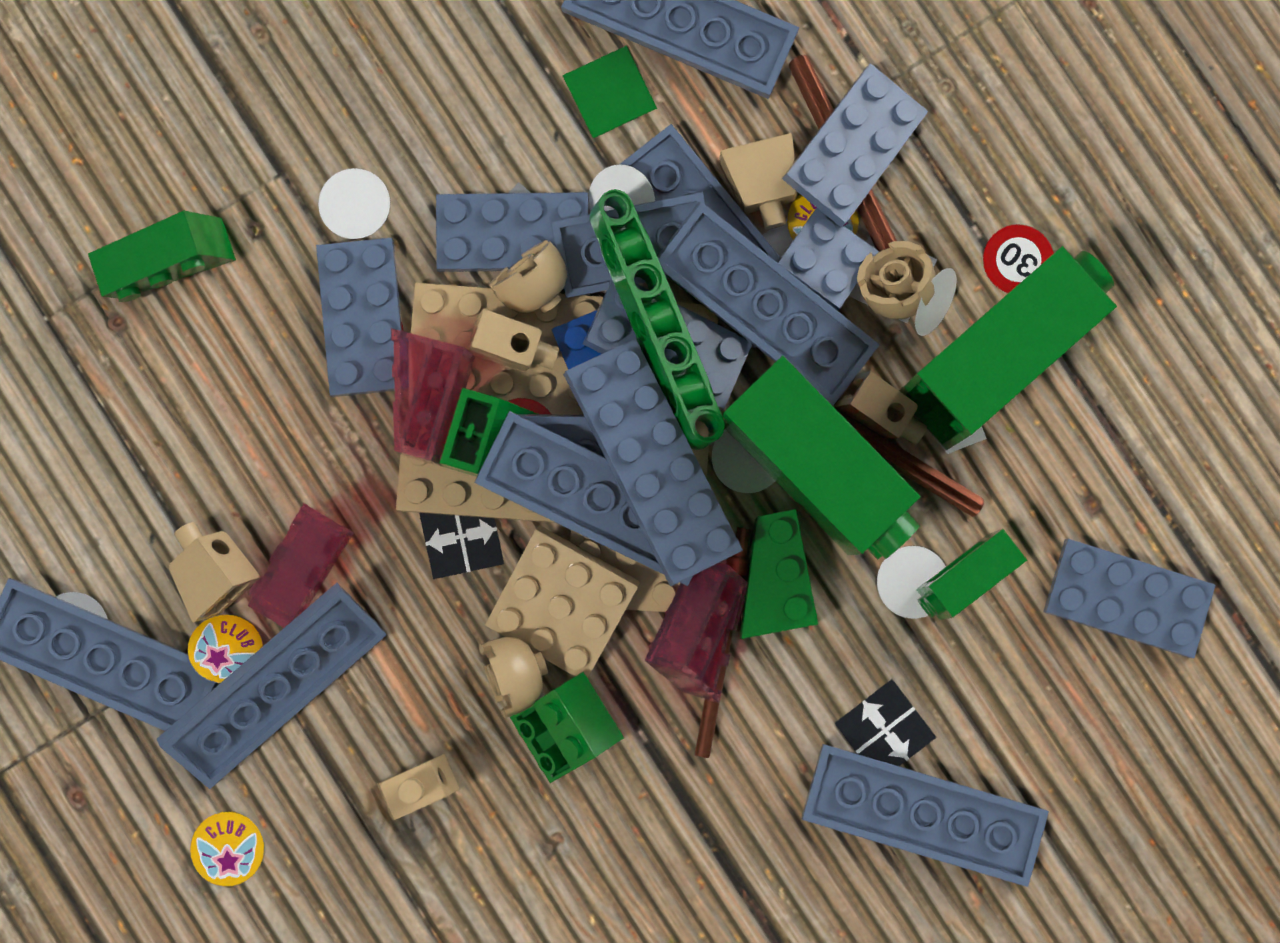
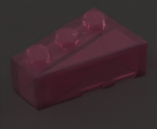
(426, 393)
(299, 566)
(697, 629)

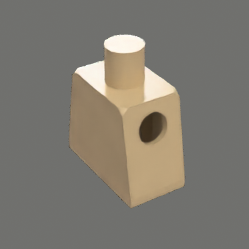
(757, 175)
(493, 337)
(868, 402)
(209, 572)
(418, 787)

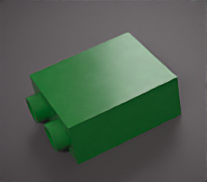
(1010, 345)
(823, 462)

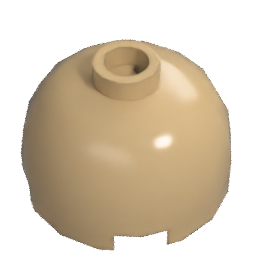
(532, 280)
(897, 280)
(513, 673)

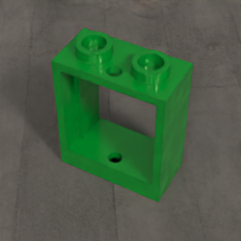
(970, 575)

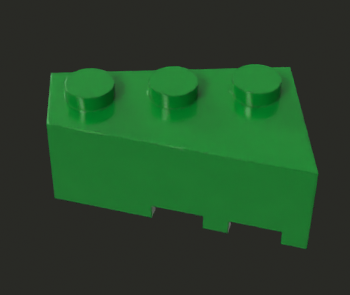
(161, 255)
(778, 578)

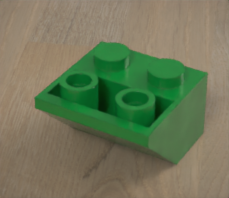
(475, 430)
(567, 727)

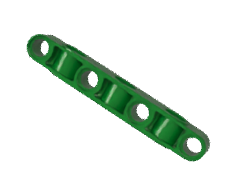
(656, 317)

